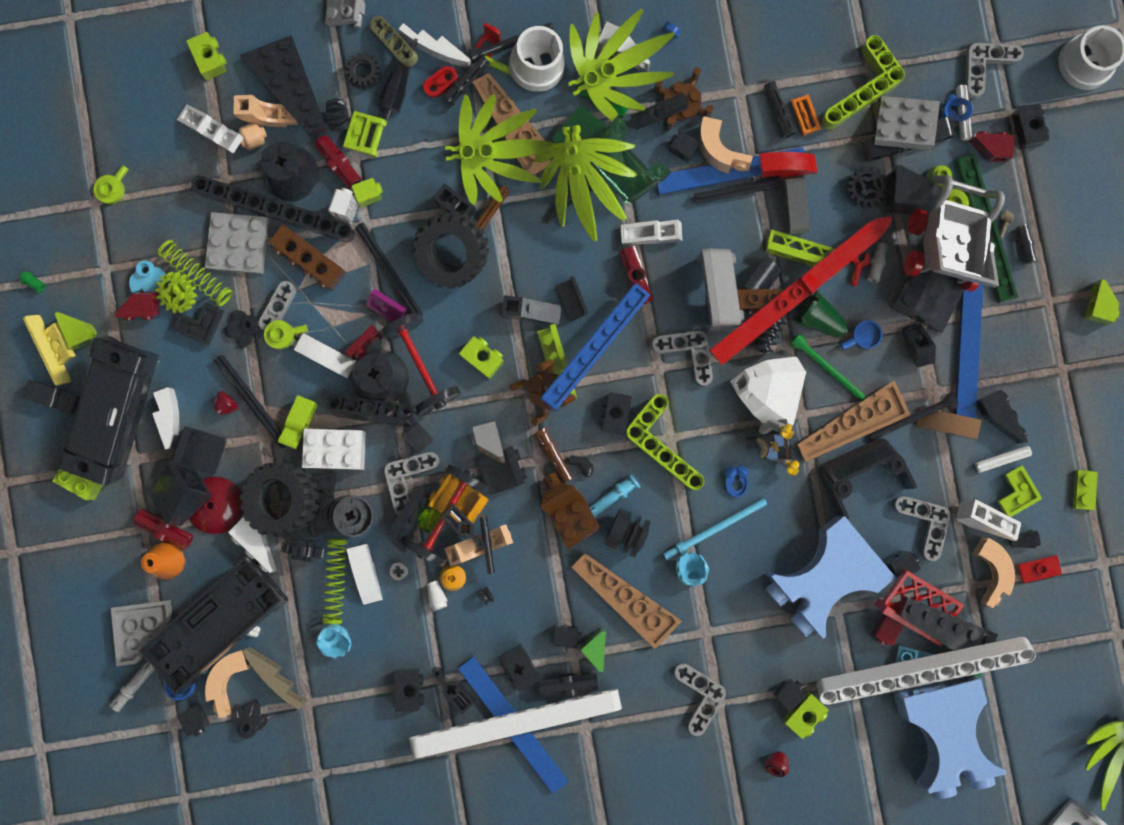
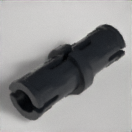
(1026, 244)

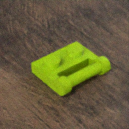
(359, 131)

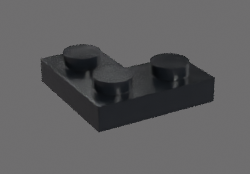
(201, 329)

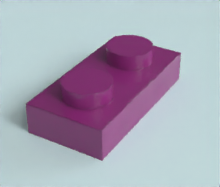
(385, 306)

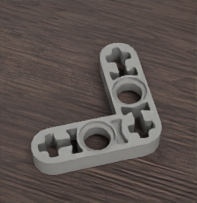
(983, 58)
(269, 313)
(695, 349)
(400, 477)
(933, 522)
(708, 698)

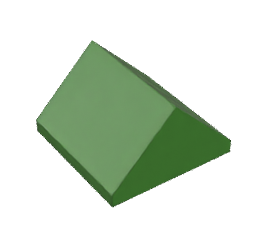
(594, 648)

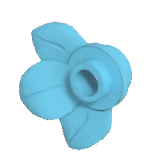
(145, 281)

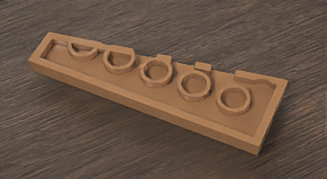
(504, 109)
(864, 418)
(637, 609)

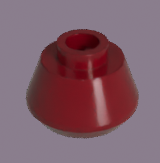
(224, 403)
(777, 764)

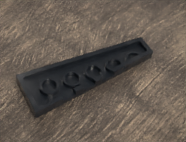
(943, 627)

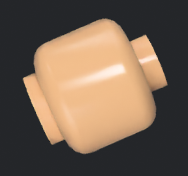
(252, 135)

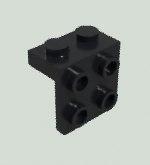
(199, 450)
(502, 476)

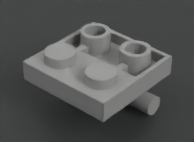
(345, 12)

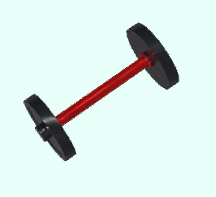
(401, 328)
(425, 550)

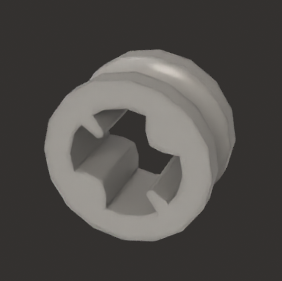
(395, 575)

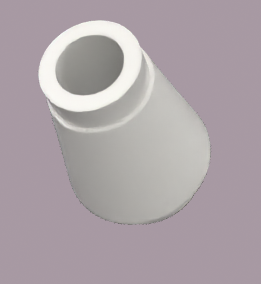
(436, 597)

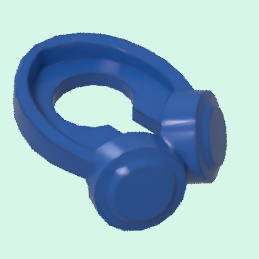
(952, 101)
(729, 473)

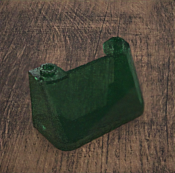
(628, 188)

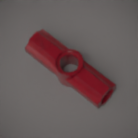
(337, 161)
(632, 264)
(162, 530)

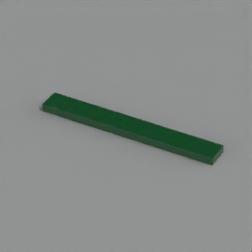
(971, 175)

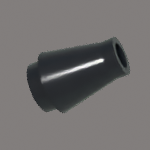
(1027, 539)

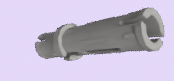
(127, 692)

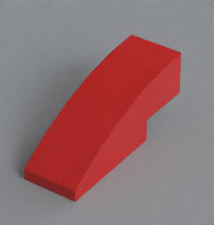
(787, 164)

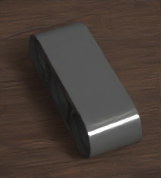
(796, 205)

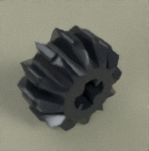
(337, 114)

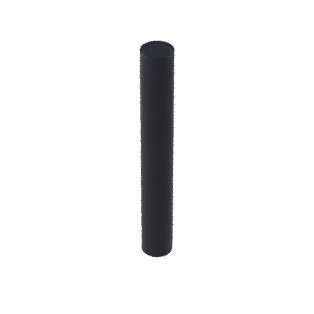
(487, 542)

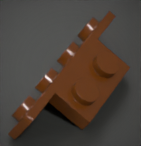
(753, 299)

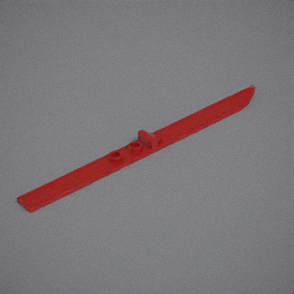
(799, 290)

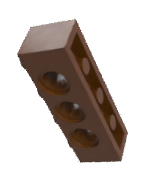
(285, 237)

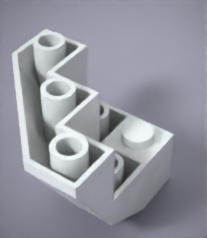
(772, 388)

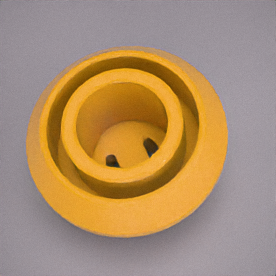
(451, 571)

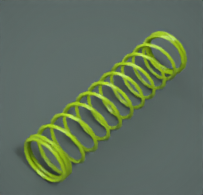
(221, 294)
(333, 619)

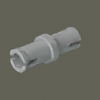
(877, 262)

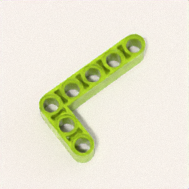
(868, 90)
(659, 446)

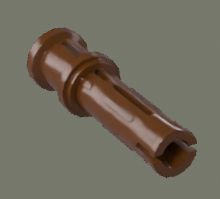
(548, 446)

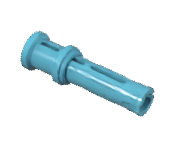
(620, 491)

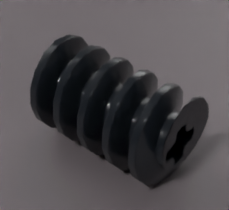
(765, 340)

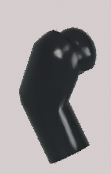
(584, 463)

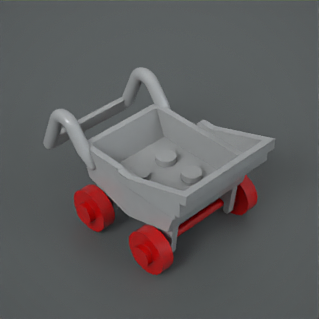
(956, 238)

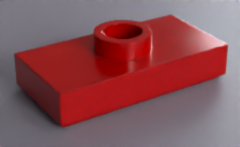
(1039, 569)

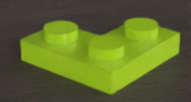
(1023, 493)

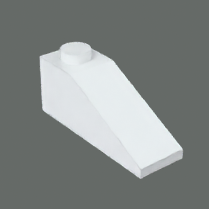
(986, 519)

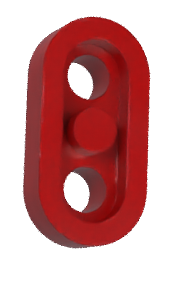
(438, 80)

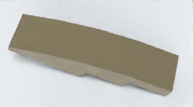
(268, 671)

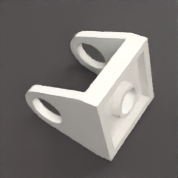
(1075, 812)

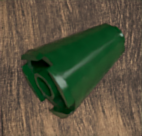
(820, 316)

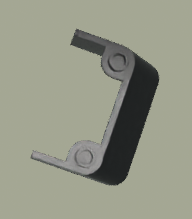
(838, 471)

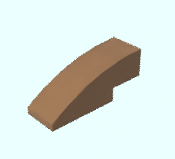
(951, 424)

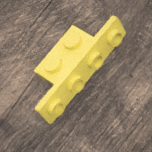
(51, 347)

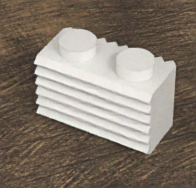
(343, 205)

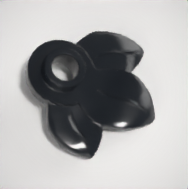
(239, 328)
(250, 716)

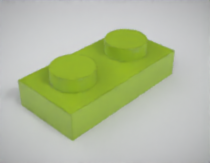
(1085, 490)

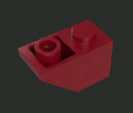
(994, 147)
(140, 305)

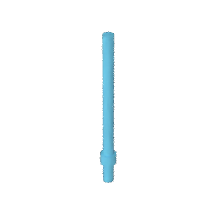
(682, 547)

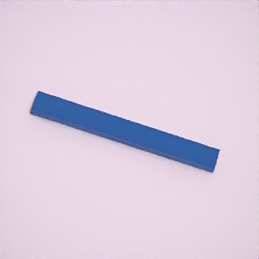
(708, 176)
(594, 347)
(969, 352)
(526, 742)

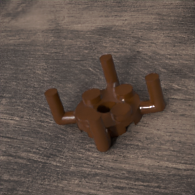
(692, 95)
(536, 389)

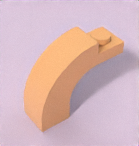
(264, 114)
(716, 153)
(467, 549)
(1002, 570)
(218, 679)

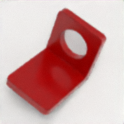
(490, 34)

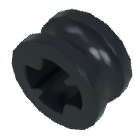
(486, 595)

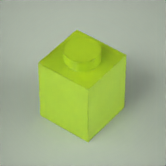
(367, 192)

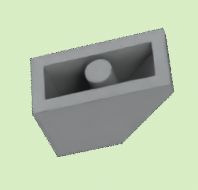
(488, 441)

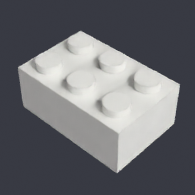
(334, 449)

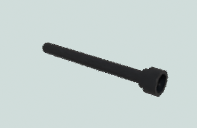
(476, 53)
(948, 401)

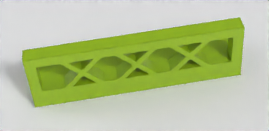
(793, 254)
(553, 349)

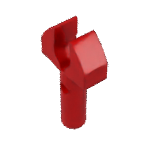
(858, 267)

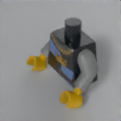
(775, 443)

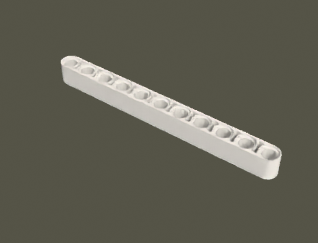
(925, 670)
(515, 723)

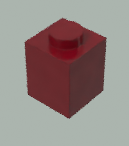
(886, 630)

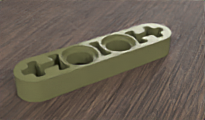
(392, 42)

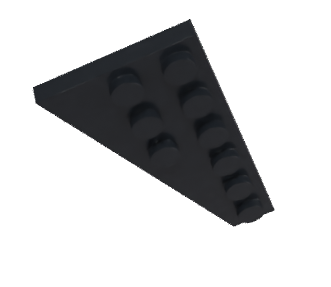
(284, 75)

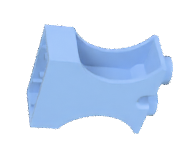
(839, 567)
(948, 720)

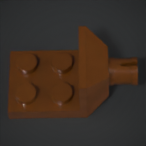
(568, 511)

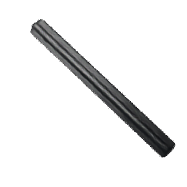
(740, 189)
(387, 269)
(249, 398)

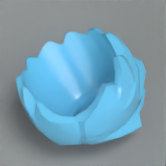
(691, 569)
(333, 641)

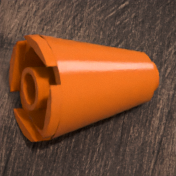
(163, 561)

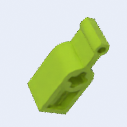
(297, 421)

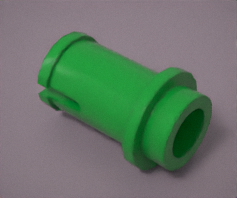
(28, 279)

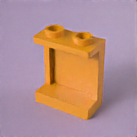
(470, 502)

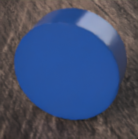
(670, 27)

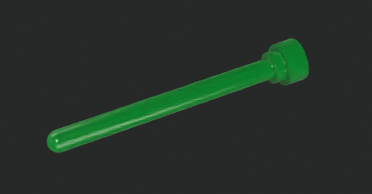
(800, 343)

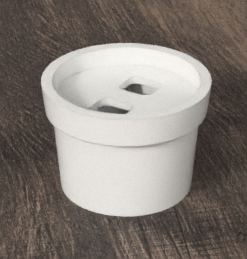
(532, 44)
(1106, 50)

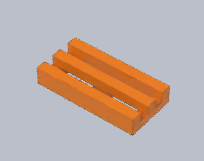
(810, 130)

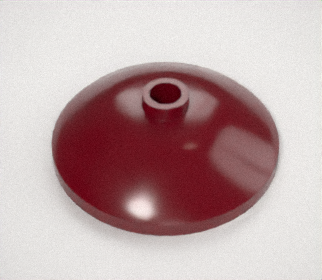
(226, 507)

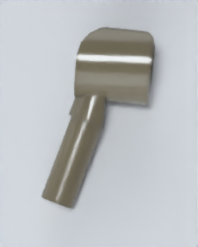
(1008, 217)

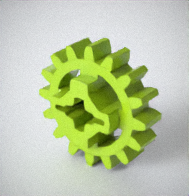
(175, 292)

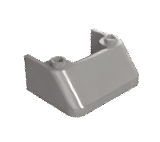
(720, 289)

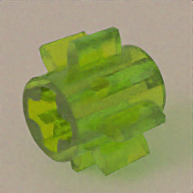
(428, 519)

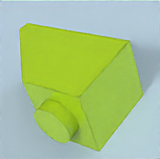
(1102, 304)
(76, 332)

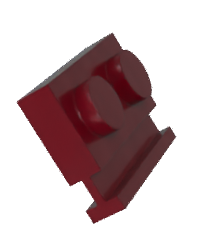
(358, 348)

